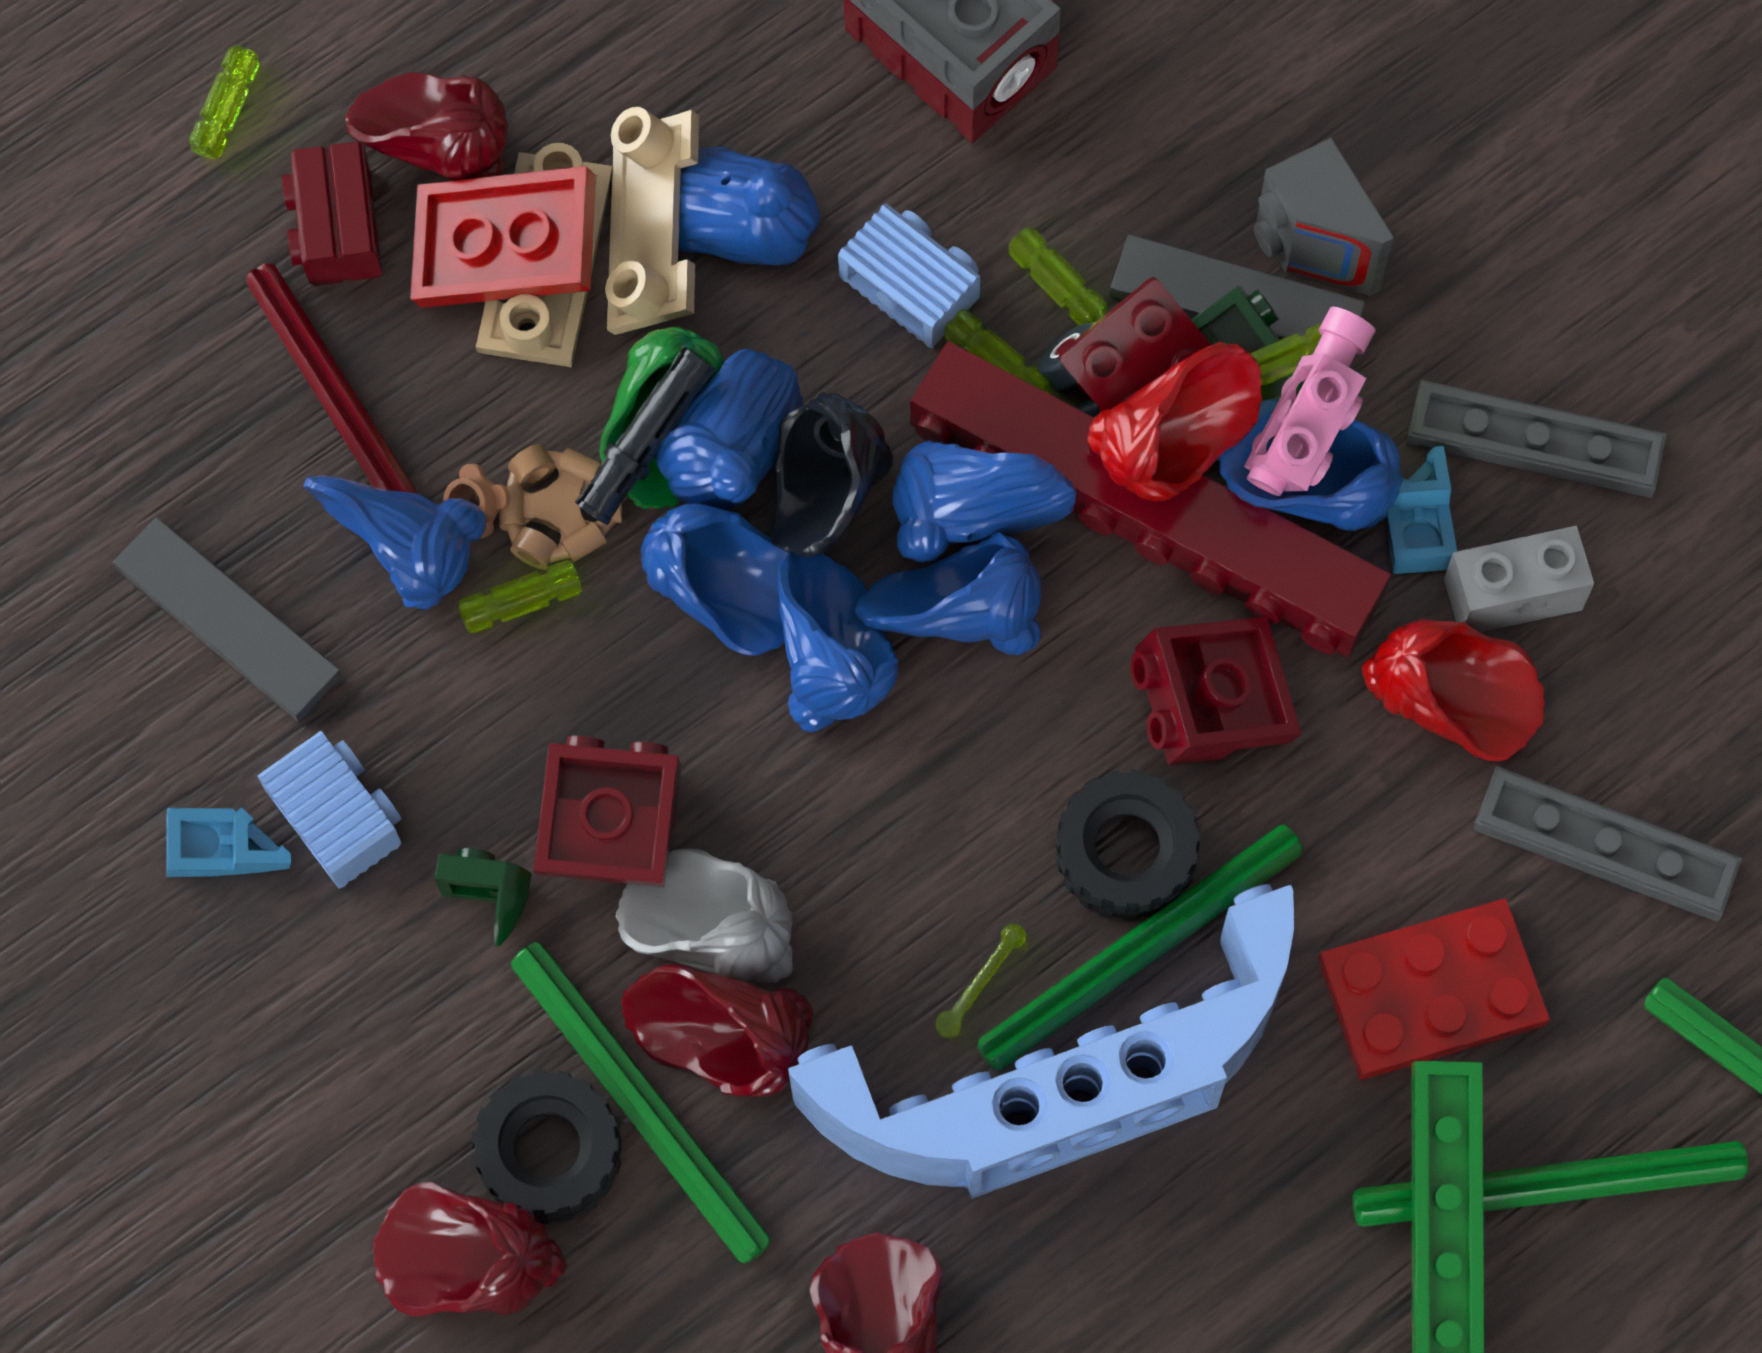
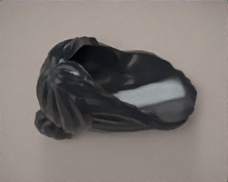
(825, 472)

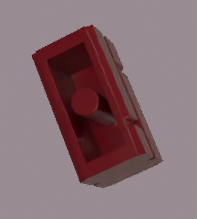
(334, 214)

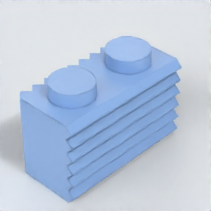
(909, 273)
(331, 808)

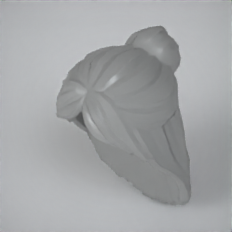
(711, 919)

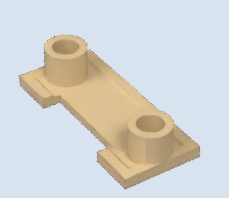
(644, 271)
(555, 316)

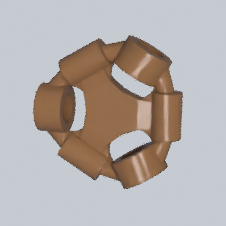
(551, 507)

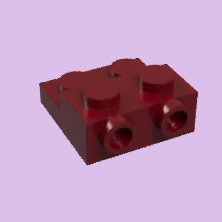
(1214, 689)
(607, 812)

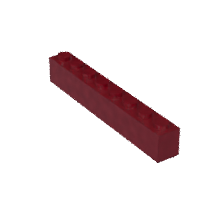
(1203, 530)

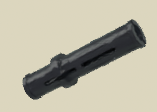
(635, 449)

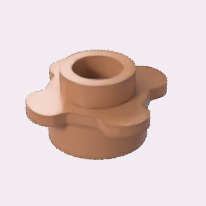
(472, 483)

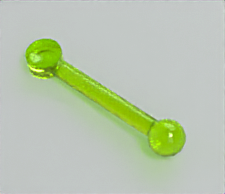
(949, 1022)

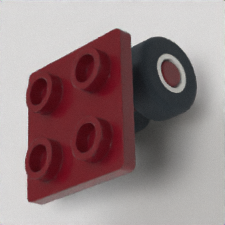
(1122, 349)

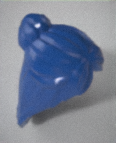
(745, 209)
(730, 431)
(1352, 493)
(969, 494)
(410, 535)
(718, 574)
(966, 597)
(833, 657)

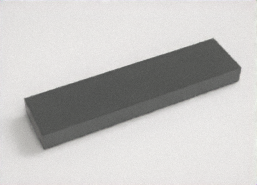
(1201, 280)
(1536, 438)
(227, 619)
(1607, 844)

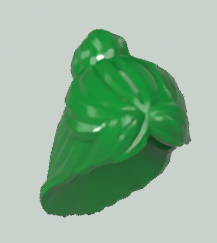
(646, 366)

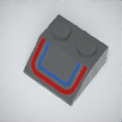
(1322, 222)

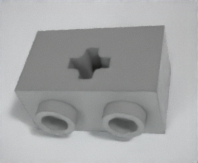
(1519, 580)

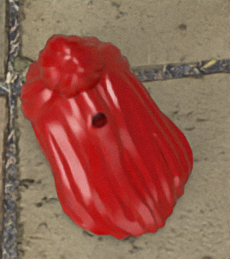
(1179, 422)
(1459, 686)

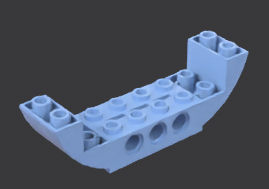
(965, 1135)

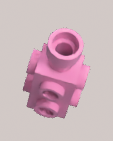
(1309, 423)

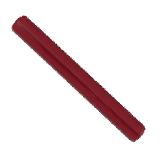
(327, 380)

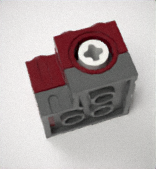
(962, 54)

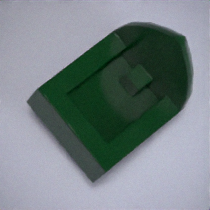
(479, 877)

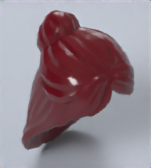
(434, 124)
(719, 1028)
(462, 1254)
(878, 1296)

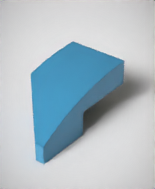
(1421, 520)
(218, 844)

